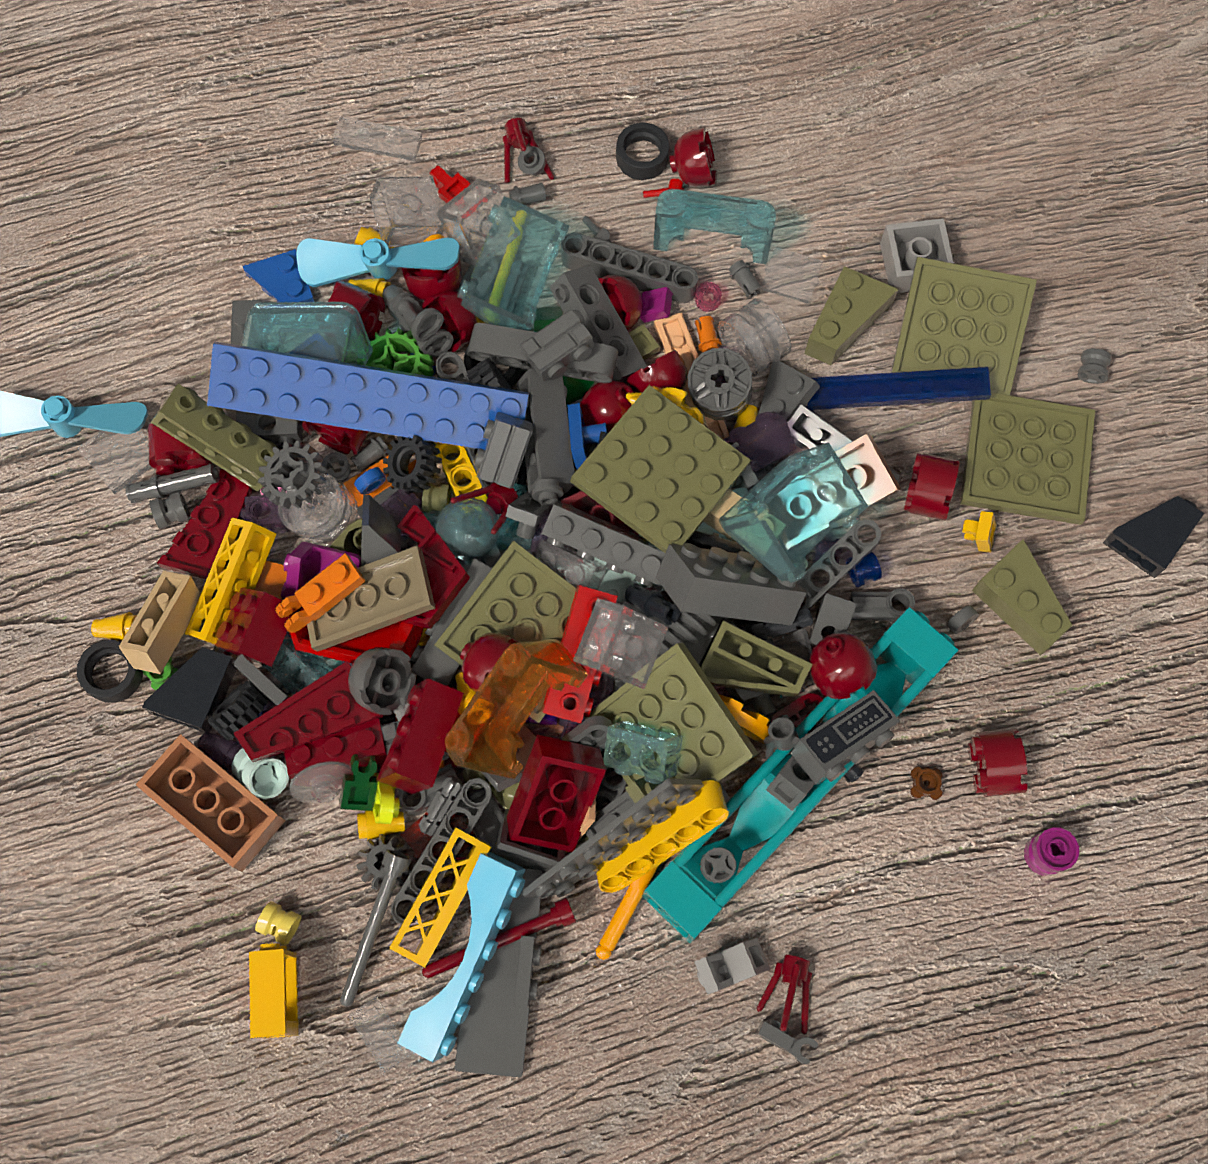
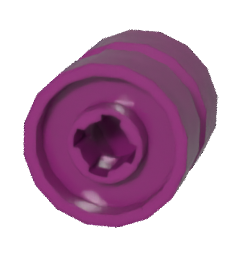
(1051, 851)

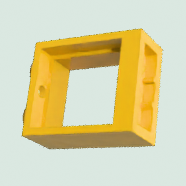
(273, 992)

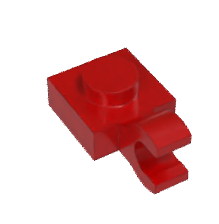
(448, 186)

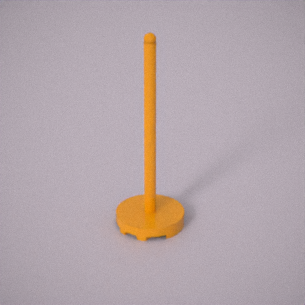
(755, 727)

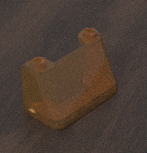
(488, 727)

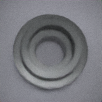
(536, 166)
(547, 491)

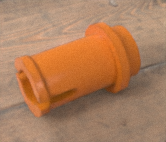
(707, 334)

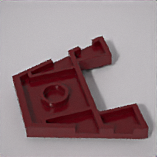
(443, 568)

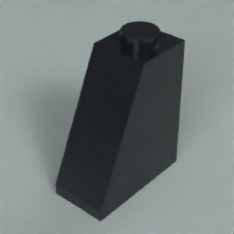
(1156, 535)
(194, 689)

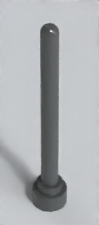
(394, 865)

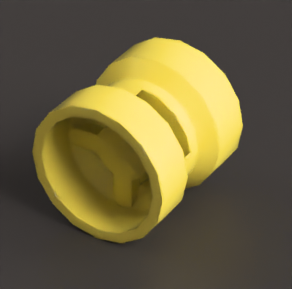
(278, 923)

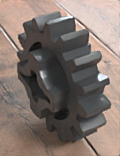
(294, 476)

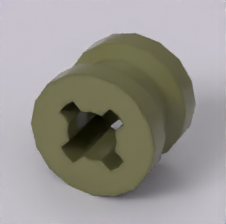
(436, 498)

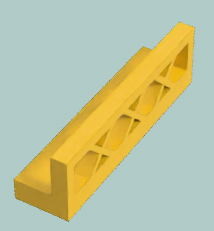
(244, 568)
(449, 904)

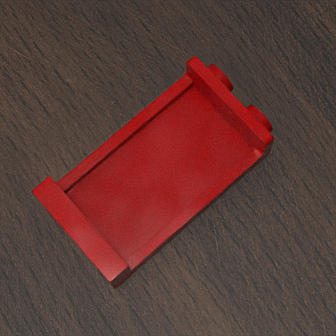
(395, 636)

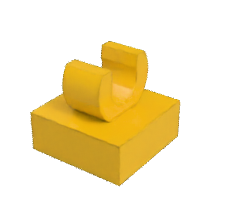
(981, 531)

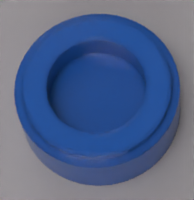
(370, 481)

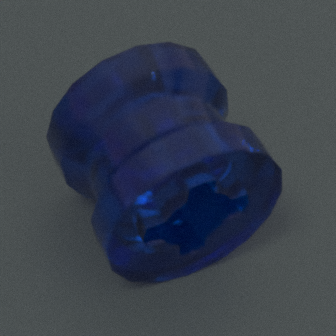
(866, 570)

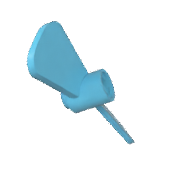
(330, 261)
(26, 414)

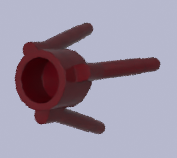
(518, 137)
(498, 498)
(794, 974)

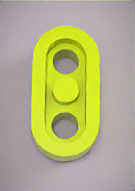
(385, 805)

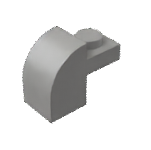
(731, 966)

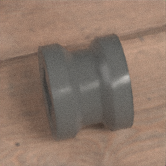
(1094, 366)
(721, 861)

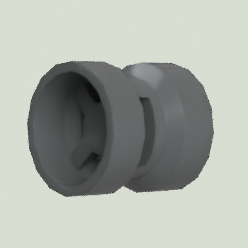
(169, 510)

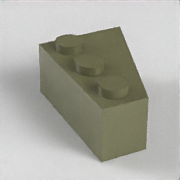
(847, 314)
(1024, 599)
(752, 664)

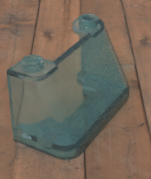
(715, 213)
(512, 265)
(308, 329)
(794, 510)

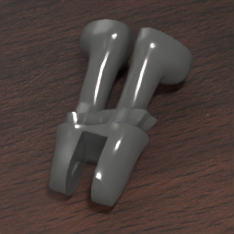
(422, 323)

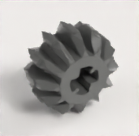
(373, 860)

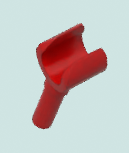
(673, 184)

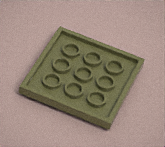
(964, 320)
(1028, 458)
(660, 470)
(515, 599)
(684, 704)

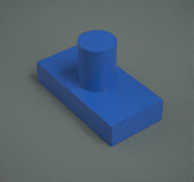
(582, 435)

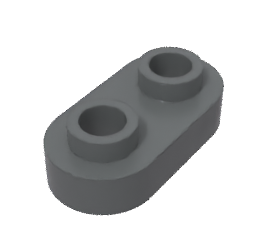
(590, 732)

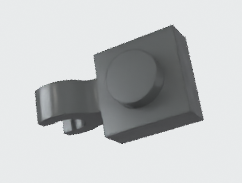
(780, 1039)

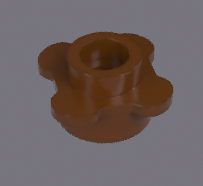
(934, 778)

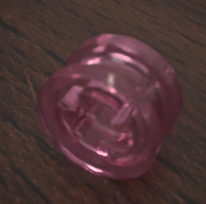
(708, 287)

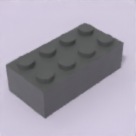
(727, 585)

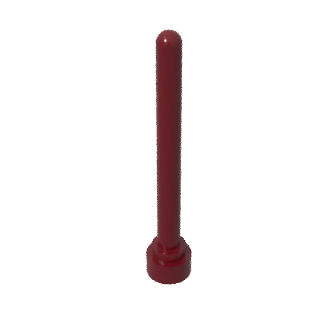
(559, 914)

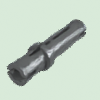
(160, 486)

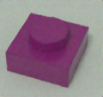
(656, 304)

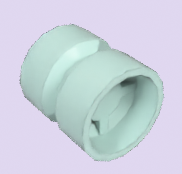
(262, 778)

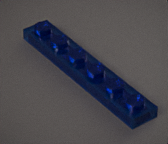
(901, 388)

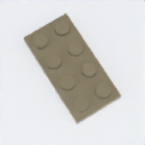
(392, 592)

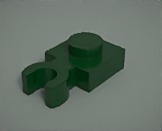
(360, 789)

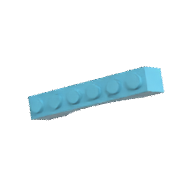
(491, 891)

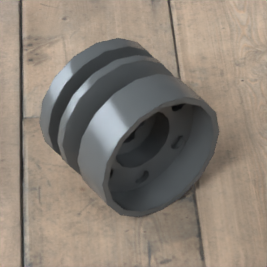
(732, 396)

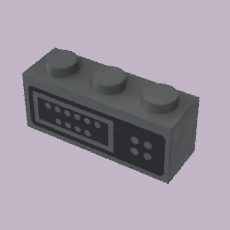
(845, 738)

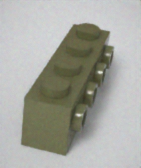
(214, 435)

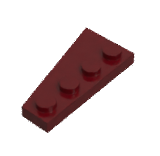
(201, 538)
(305, 717)

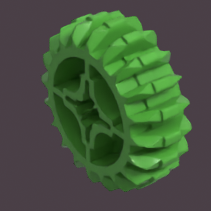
(386, 349)

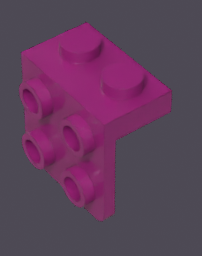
(307, 562)

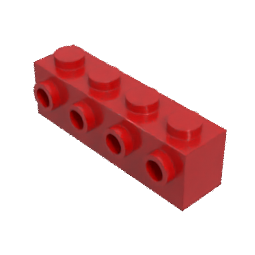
(574, 702)

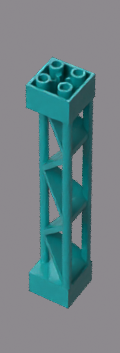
(682, 892)

